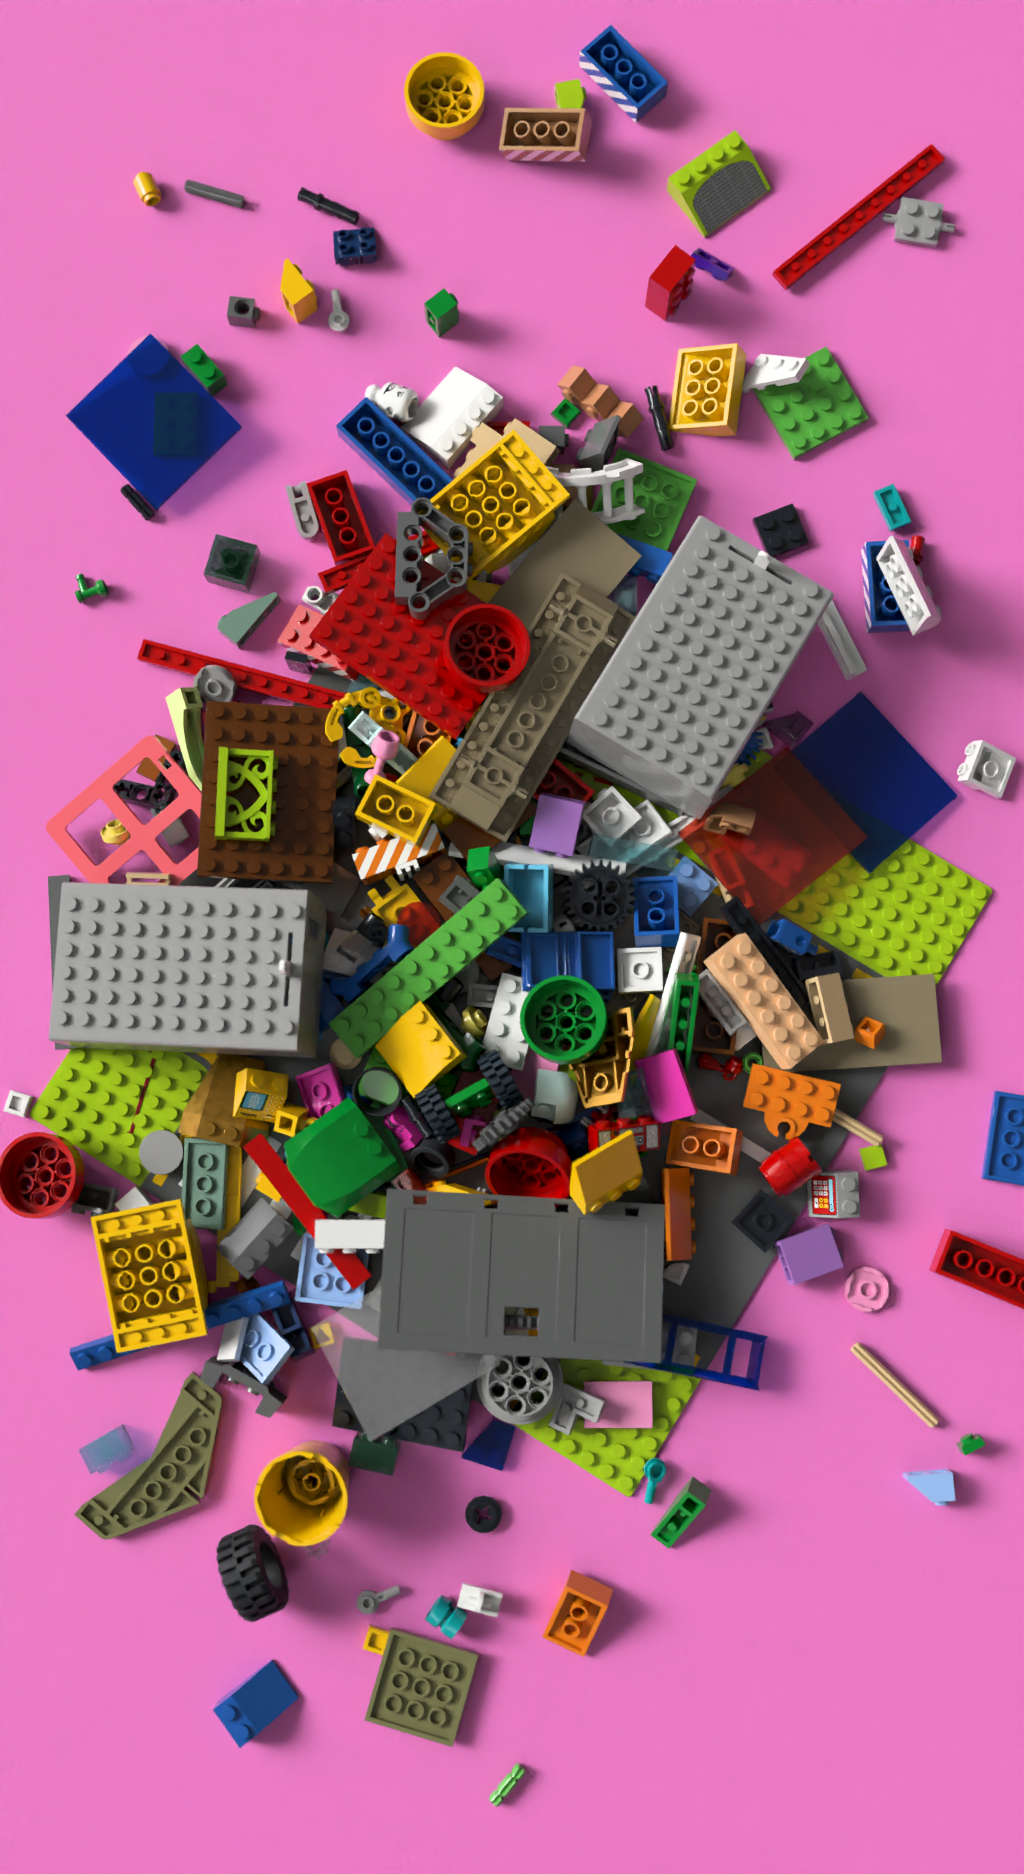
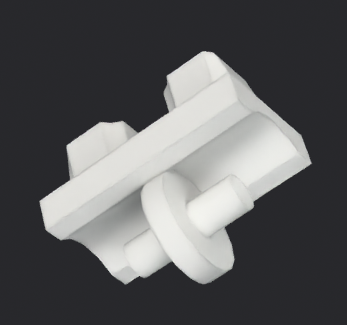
(479, 1599)

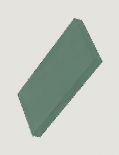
(205, 1183)

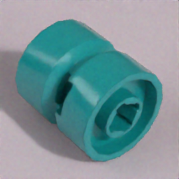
(446, 1616)

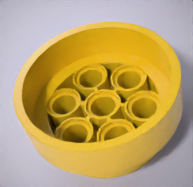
(450, 74)

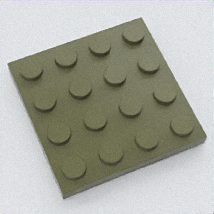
(421, 1686)

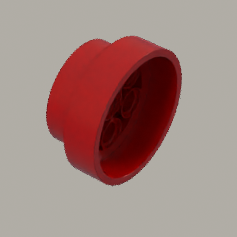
(502, 627)
(530, 1165)
(17, 1170)

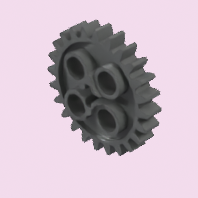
(503, 1124)

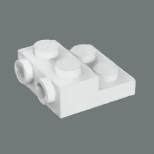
(986, 768)
(610, 814)

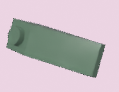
(244, 621)

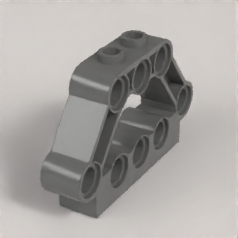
(443, 589)

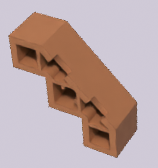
(598, 400)

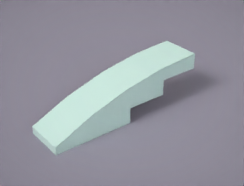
(367, 731)

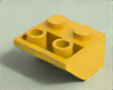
(297, 292)

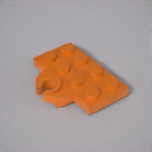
(790, 1098)

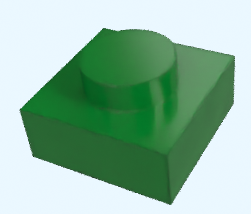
(969, 1443)

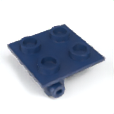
(354, 244)

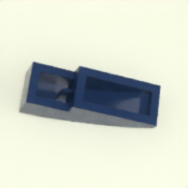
(293, 1329)

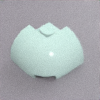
(555, 1096)

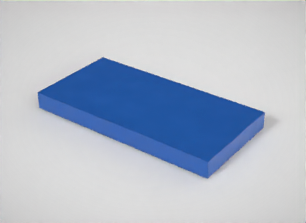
(1005, 1140)

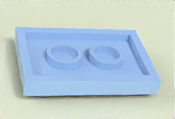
(264, 1349)

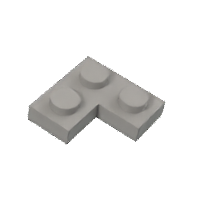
(575, 1402)

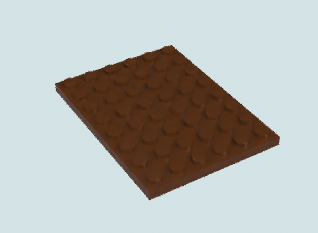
(303, 794)

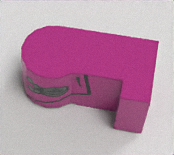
(405, 1130)

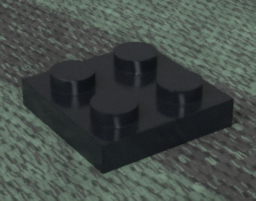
(780, 531)
(762, 1220)

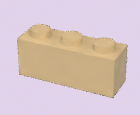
(829, 1008)

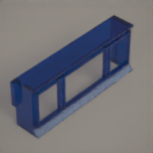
(755, 1359)

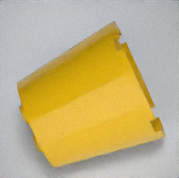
(297, 1505)

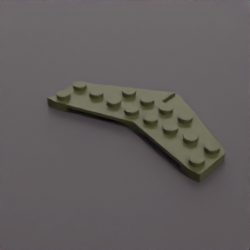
(159, 1483)

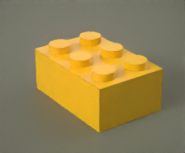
(396, 810)

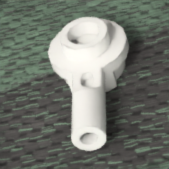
(338, 319)

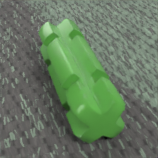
(507, 1785)

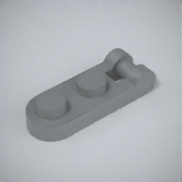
(303, 511)

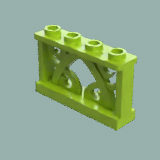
(225, 771)

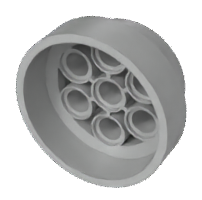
(530, 1411)

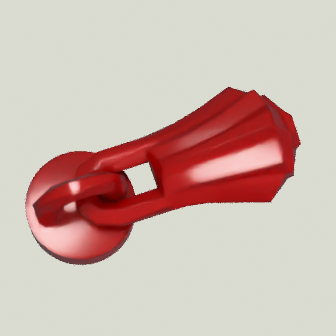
(732, 1065)

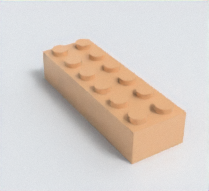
(763, 1001)

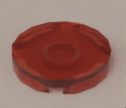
(421, 920)

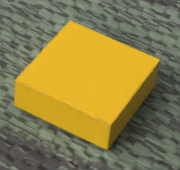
(376, 1640)

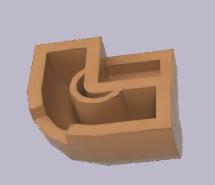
(730, 817)

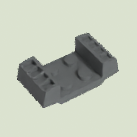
(238, 1373)

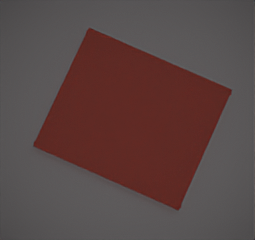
(792, 840)

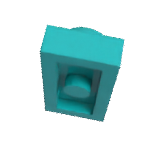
(891, 507)

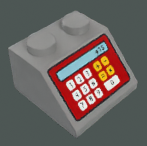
(834, 1194)

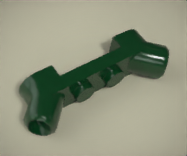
(363, 749)
(469, 1042)

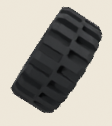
(252, 1573)

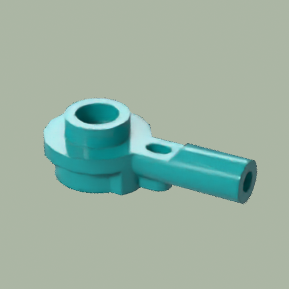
(654, 1470)

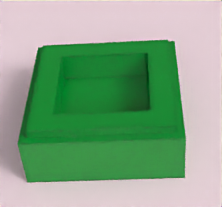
(566, 413)

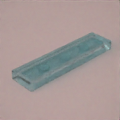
(632, 852)

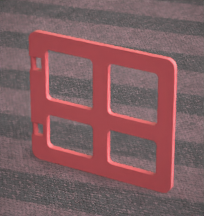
(142, 835)

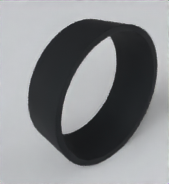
(371, 1110)

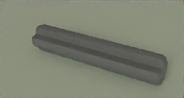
(214, 193)

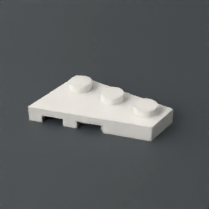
(774, 370)

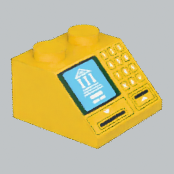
(259, 1094)

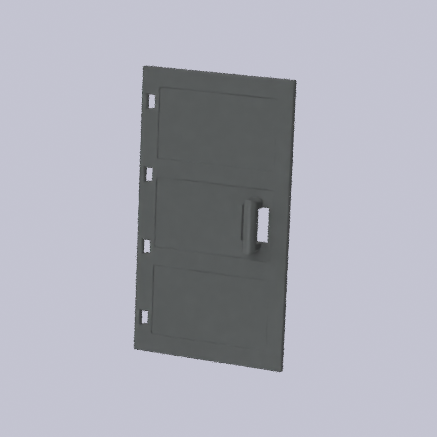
(460, 1265)

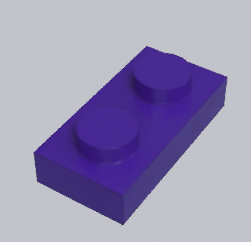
(718, 268)

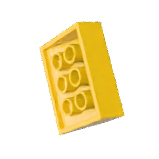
(708, 390)

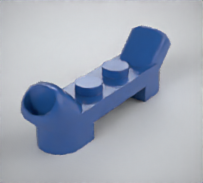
(397, 949)

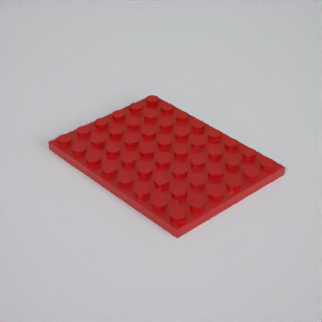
(397, 649)

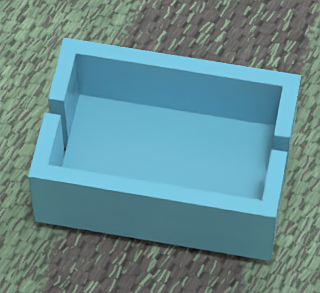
(535, 890)

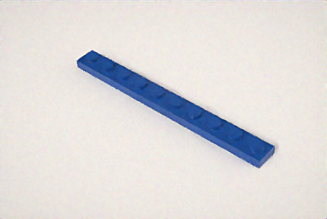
(216, 1314)

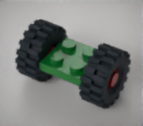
(440, 1111)

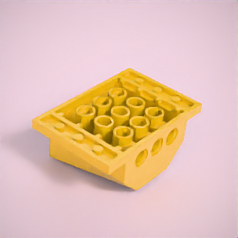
(502, 502)
(152, 1275)

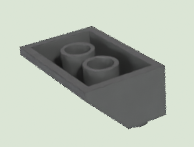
(254, 1238)

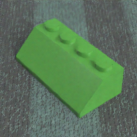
(384, 1089)

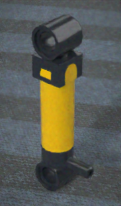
(376, 931)

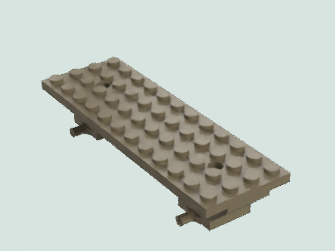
(530, 720)

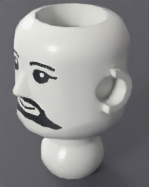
(394, 400)

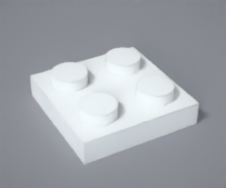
(640, 970)

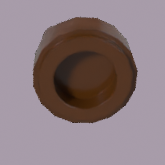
(245, 1285)

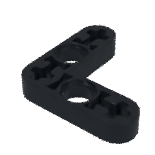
(153, 792)

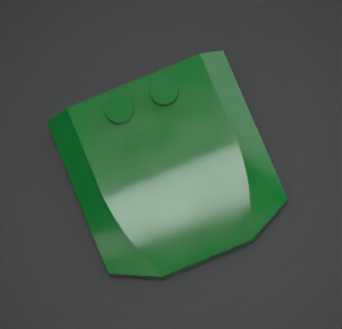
(339, 1159)

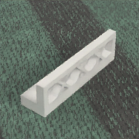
(841, 643)

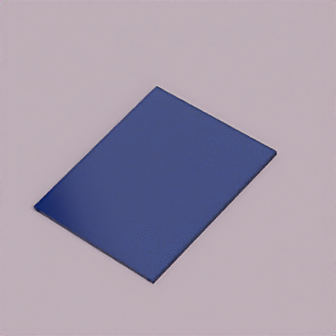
(153, 421)
(874, 778)

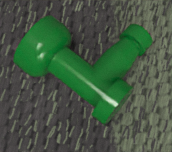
(84, 593)

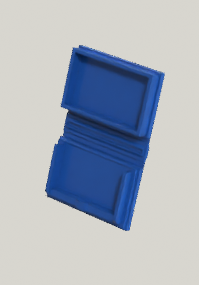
(568, 953)

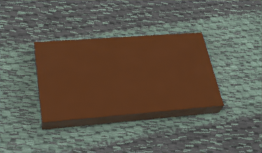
(468, 836)

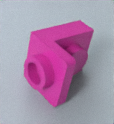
(468, 1133)

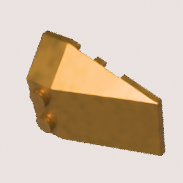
(605, 1073)
(212, 1105)

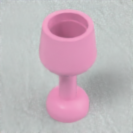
(384, 748)

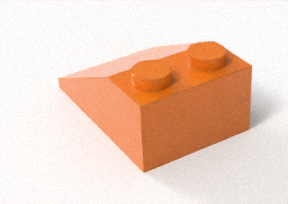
(704, 1147)
(577, 1613)

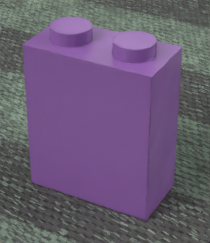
(557, 824)
(809, 1254)

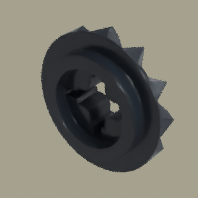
(486, 1524)

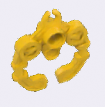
(368, 699)

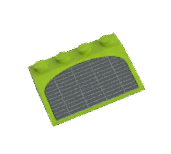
(718, 184)

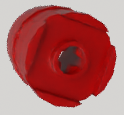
(789, 1167)

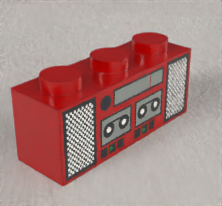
(645, 1132)

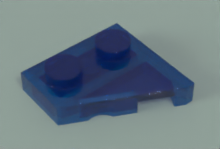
(491, 1445)

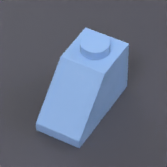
(934, 1484)

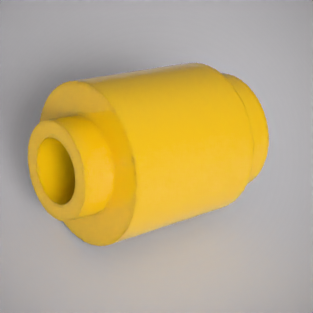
(147, 188)

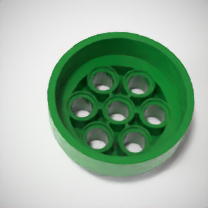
(551, 994)

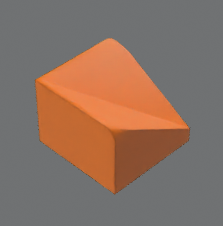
(869, 1032)

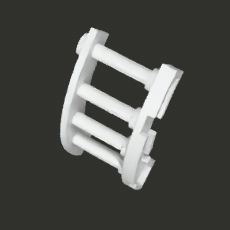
(613, 472)

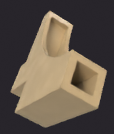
(485, 438)

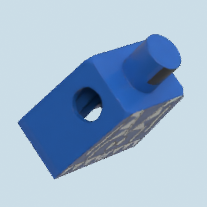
(784, 934)

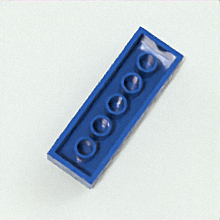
(391, 453)

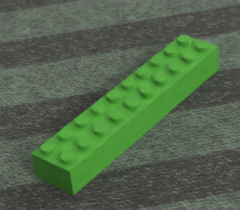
(429, 966)

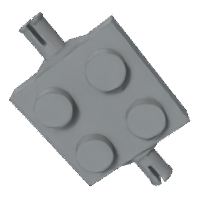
(918, 222)

